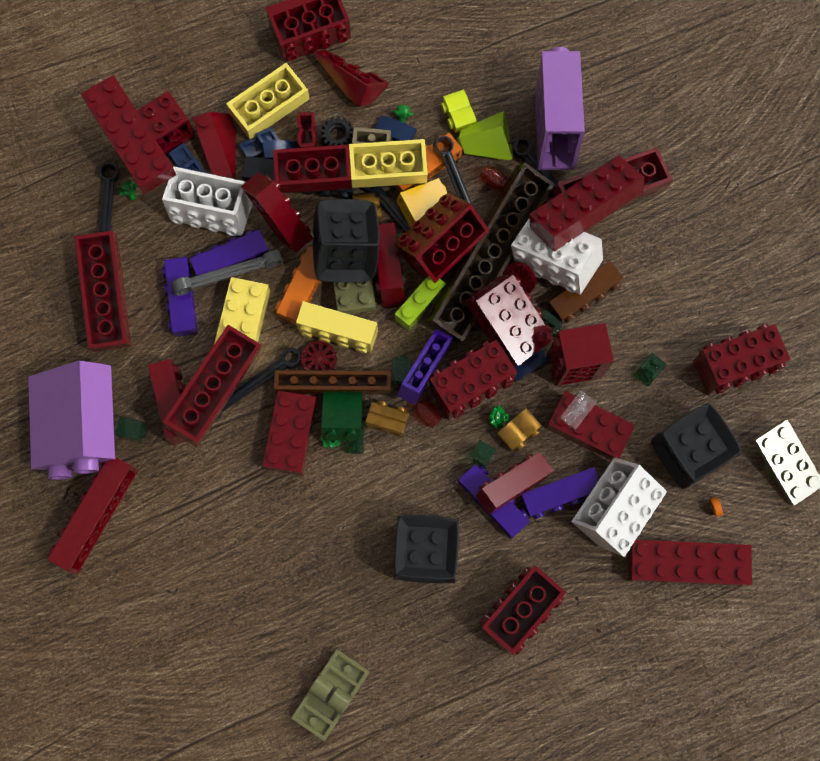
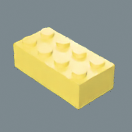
(268, 101)
(388, 163)
(244, 307)
(337, 327)

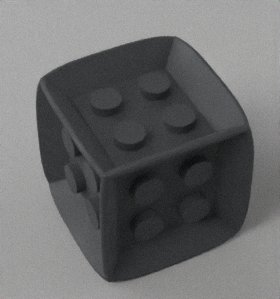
(345, 240)
(696, 445)
(426, 549)

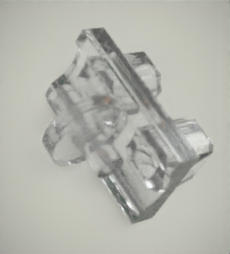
(578, 410)

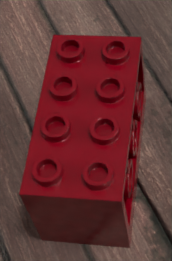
(307, 26)
(167, 122)
(580, 354)

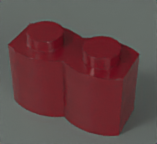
(307, 130)

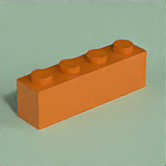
(435, 163)
(300, 289)

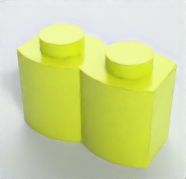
(458, 110)

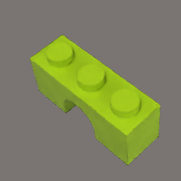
(417, 303)

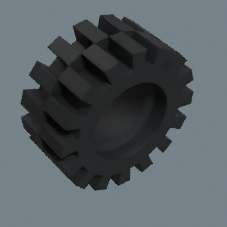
(337, 124)

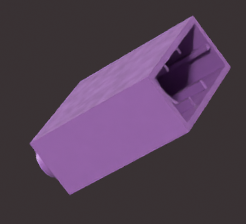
(559, 109)
(71, 419)

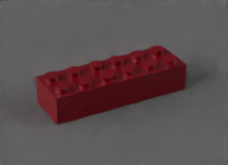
(128, 134)
(647, 163)
(586, 203)
(102, 291)
(212, 386)
(92, 515)
(690, 563)

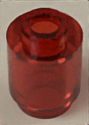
(493, 178)
(428, 413)

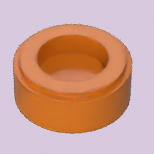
(716, 506)

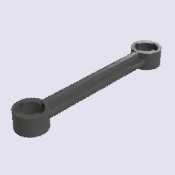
(186, 285)

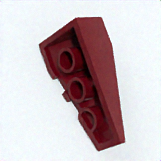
(354, 83)
(218, 142)

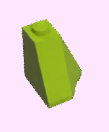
(487, 138)

